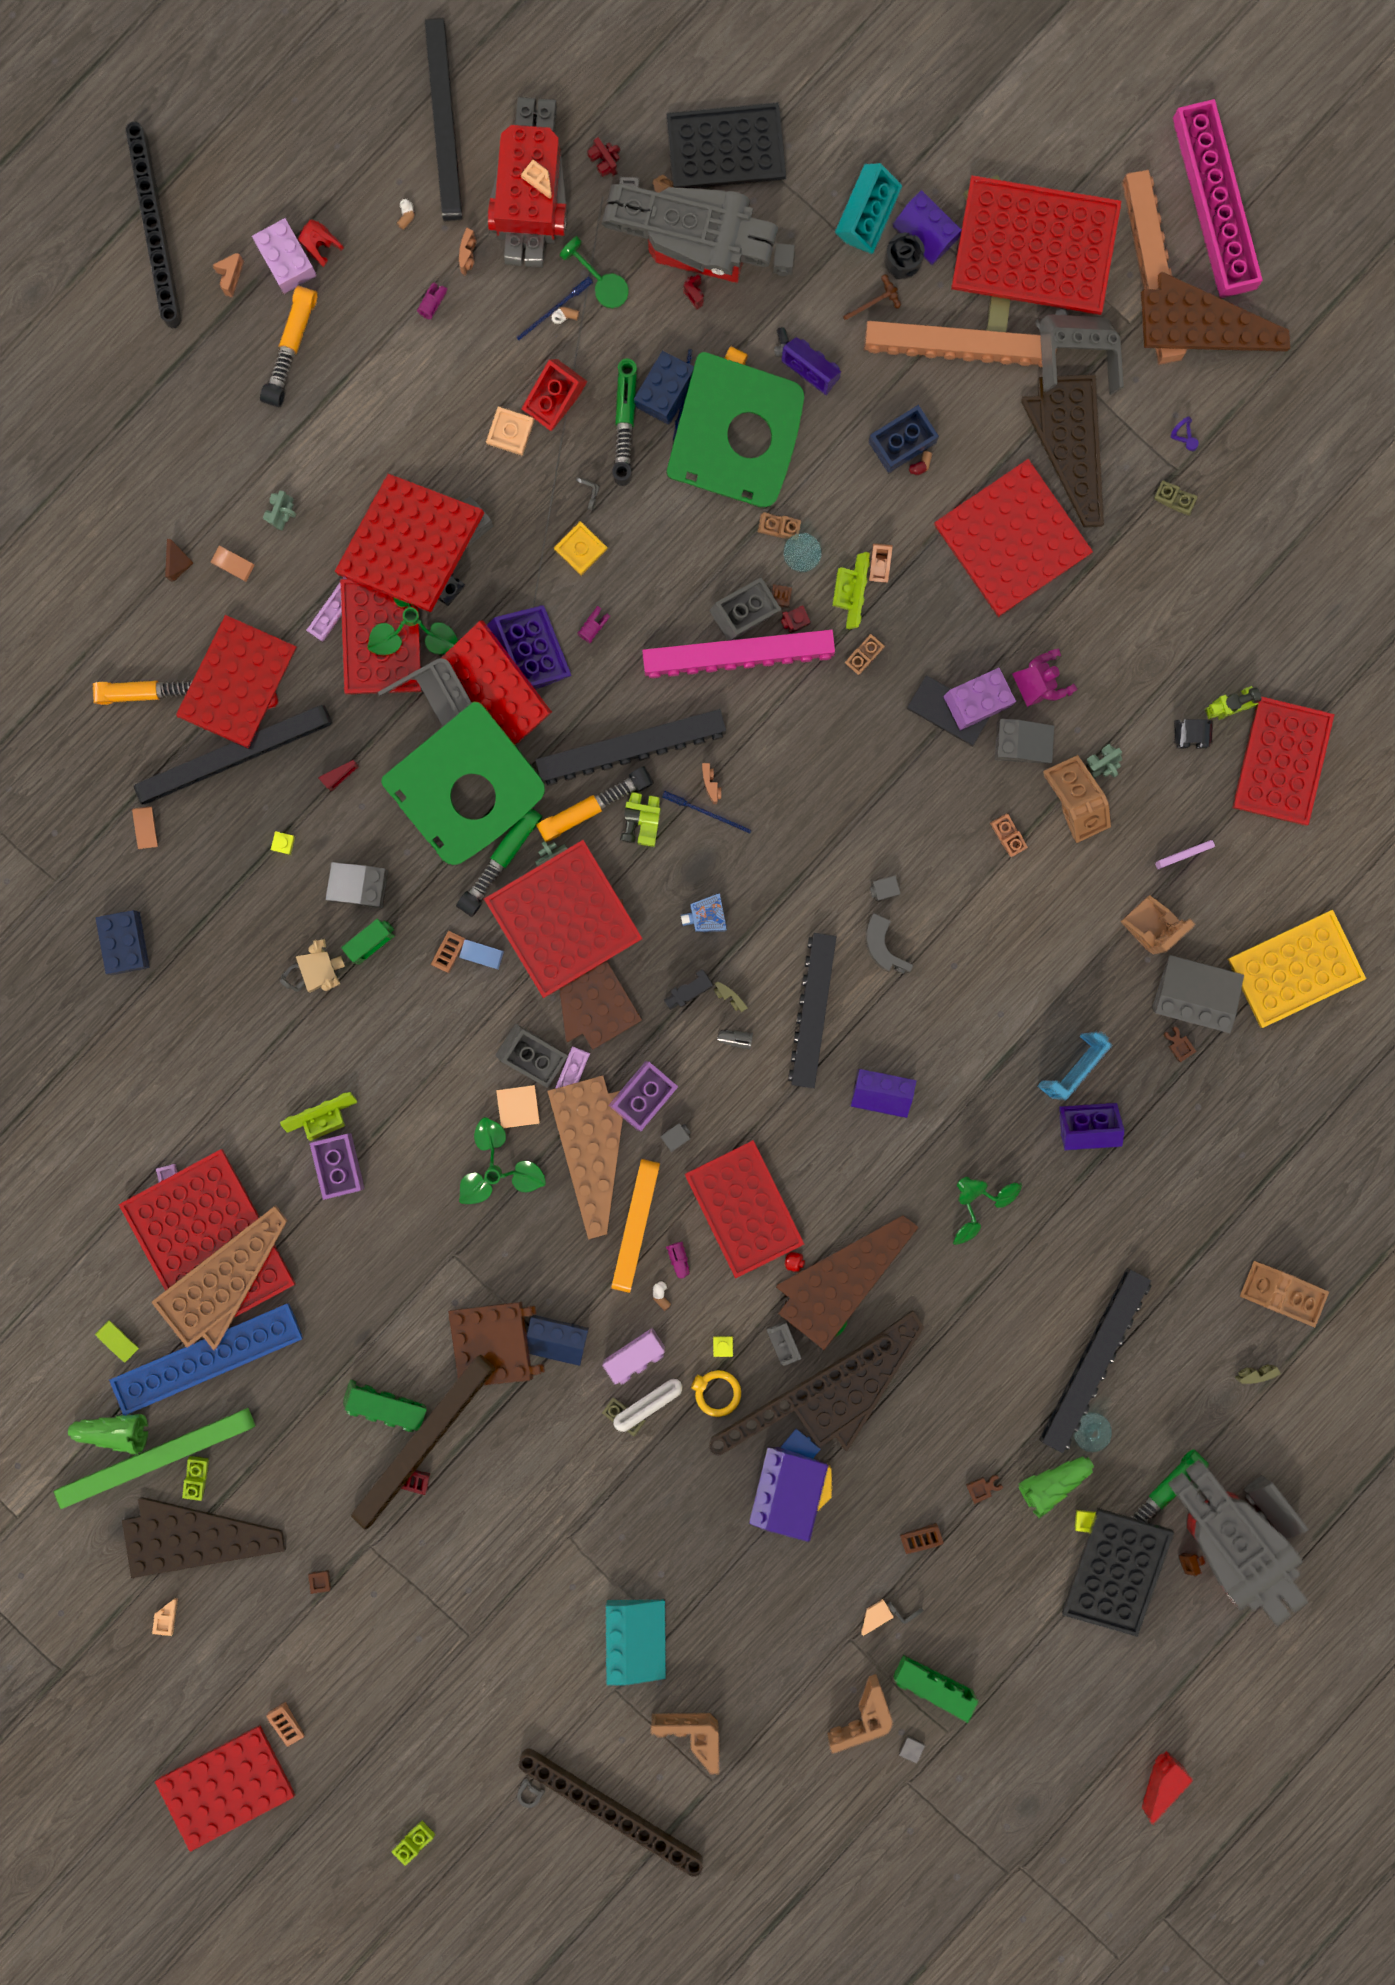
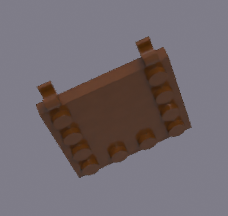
(499, 1336)

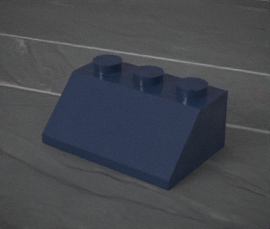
(556, 1339)

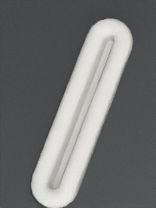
(648, 1405)

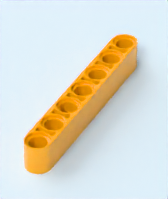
(635, 1225)

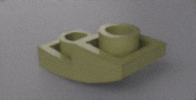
(998, 314)
(1174, 498)
(724, 992)
(1250, 1375)
(616, 1407)

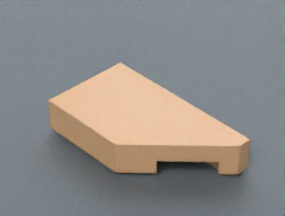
(538, 178)
(876, 1616)
(165, 1619)

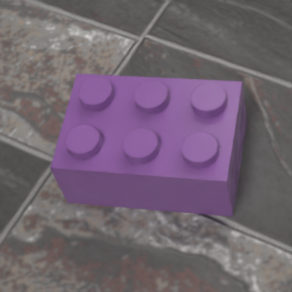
(979, 698)
(643, 1096)
(337, 1166)

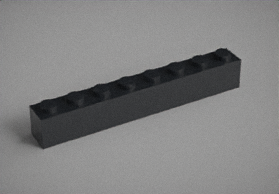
(813, 1010)

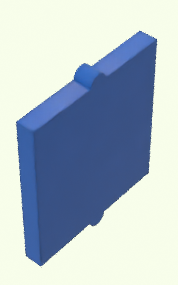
(801, 1444)

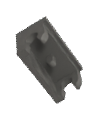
(783, 1343)

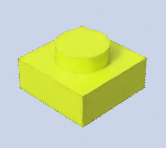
(282, 843)
(722, 1346)
(1084, 1520)

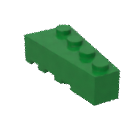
(383, 1407)
(936, 1688)

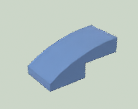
(481, 954)

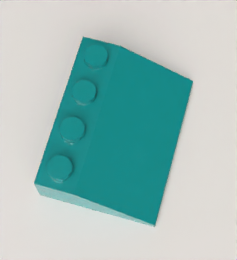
(635, 1641)

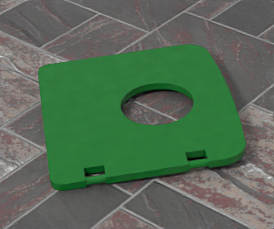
(701, 445)
(464, 746)

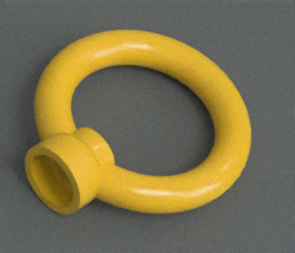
(700, 1383)

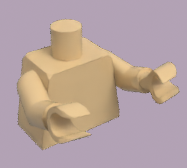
(319, 968)

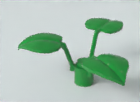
(385, 641)
(476, 1189)
(970, 1191)

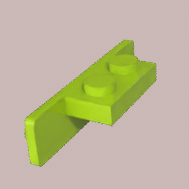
(850, 589)
(322, 1118)

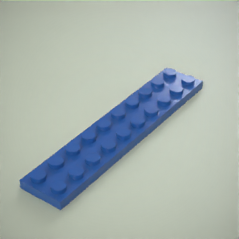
(200, 1362)

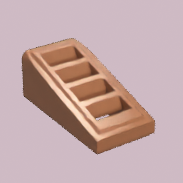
(438, 956)
(284, 1709)

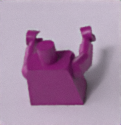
(1039, 680)

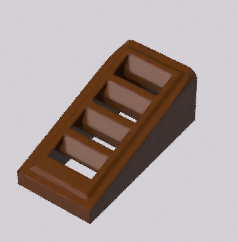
(918, 1532)

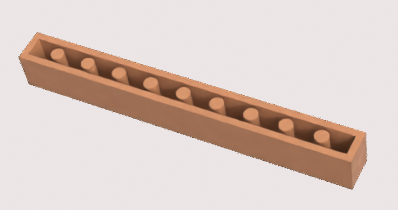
(1148, 240)
(953, 343)

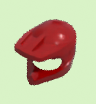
(314, 235)

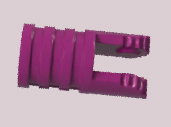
(431, 301)
(591, 627)
(678, 1259)

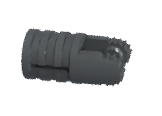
(735, 1038)

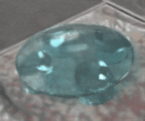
(802, 552)

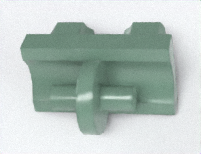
(281, 511)
(1106, 765)
(547, 849)

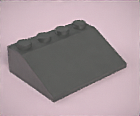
(1198, 993)

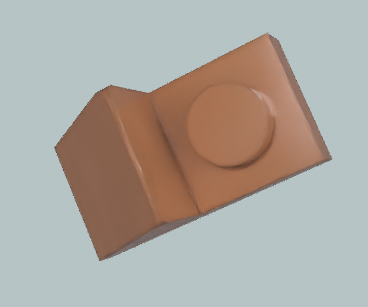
(231, 268)
(880, 562)

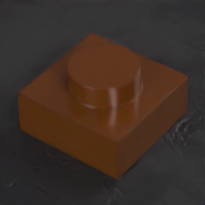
(319, 1581)

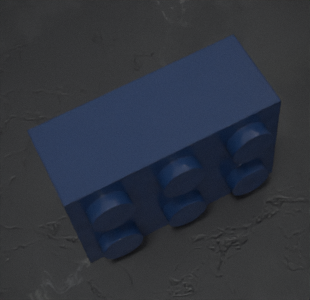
(664, 388)
(903, 439)
(122, 942)

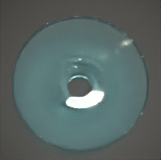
(1090, 1423)

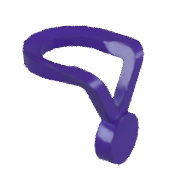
(1191, 443)

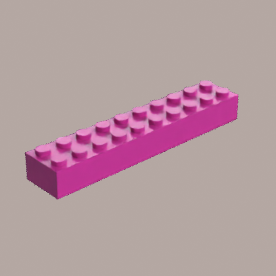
(1217, 198)

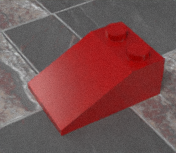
(553, 393)
(1164, 1786)

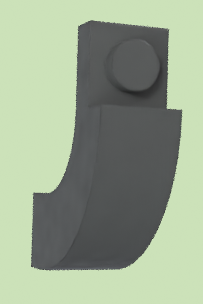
(877, 949)

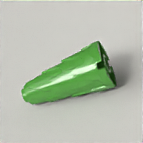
(120, 1432)
(1053, 1485)

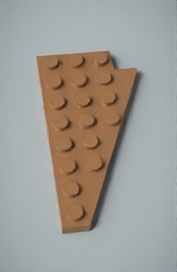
(591, 1145)
(213, 1291)

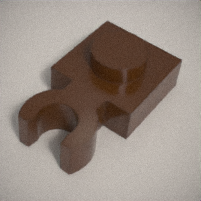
(1181, 1046)
(980, 1489)

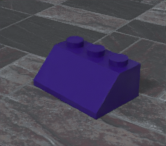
(930, 224)
(810, 365)
(883, 1093)
(1091, 1126)

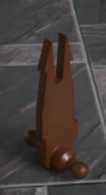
(891, 292)

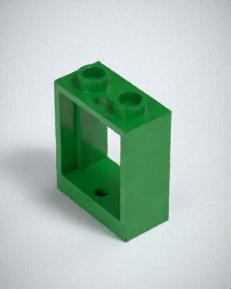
(368, 941)

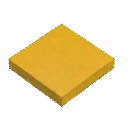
(580, 548)

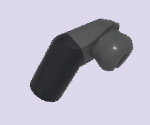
(783, 338)

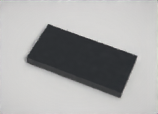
(931, 706)

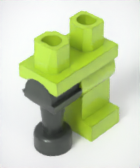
(1233, 703)
(642, 815)

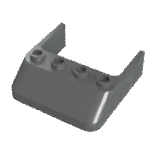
(1080, 333)
(440, 687)

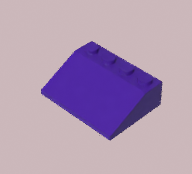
(532, 645)
(788, 1493)

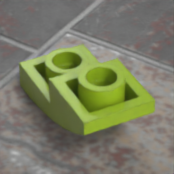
(116, 1341)
(195, 1478)
(413, 1843)

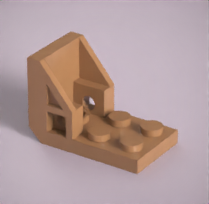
(1081, 798)
(1155, 926)
(1284, 1294)
(875, 1720)
(703, 1733)

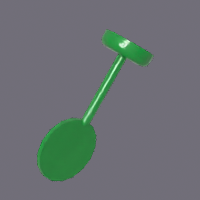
(610, 289)

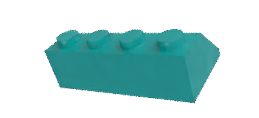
(869, 207)

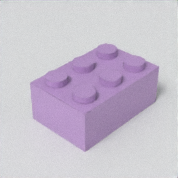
(284, 255)
(634, 1356)

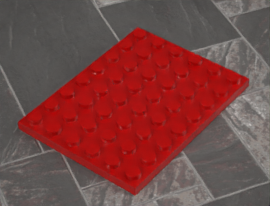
(1036, 245)
(195, 1216)

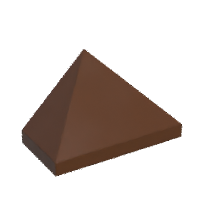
(176, 561)

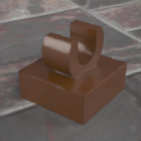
(782, 595)
(1191, 1563)

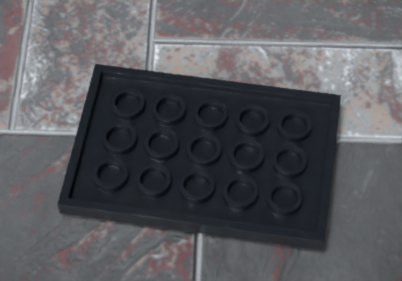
(726, 146)
(1117, 1572)

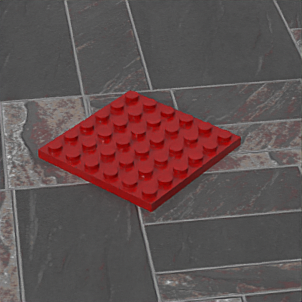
(1013, 537)
(409, 542)
(563, 919)

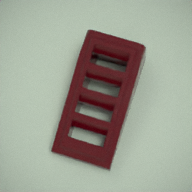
(338, 775)
(415, 1488)

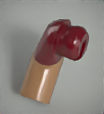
(922, 466)

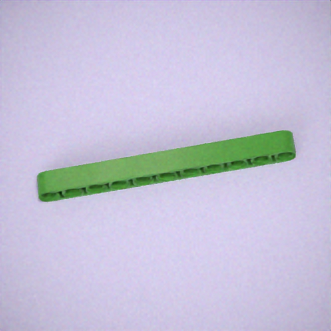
(154, 1458)

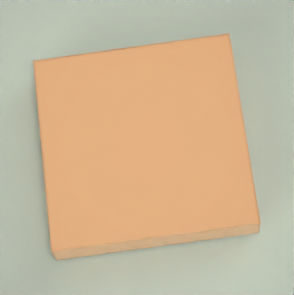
(510, 431)
(518, 1106)

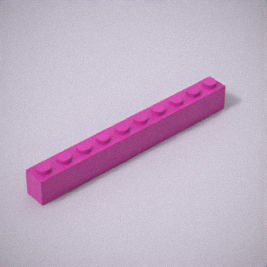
(738, 653)

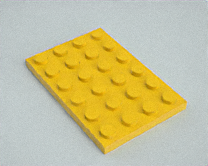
(1297, 968)

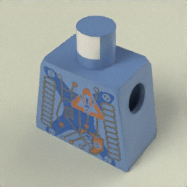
(706, 915)

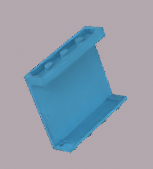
(1098, 1048)

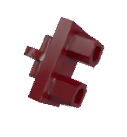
(599, 151)

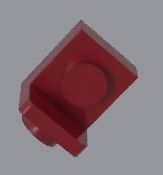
(694, 294)
(795, 619)

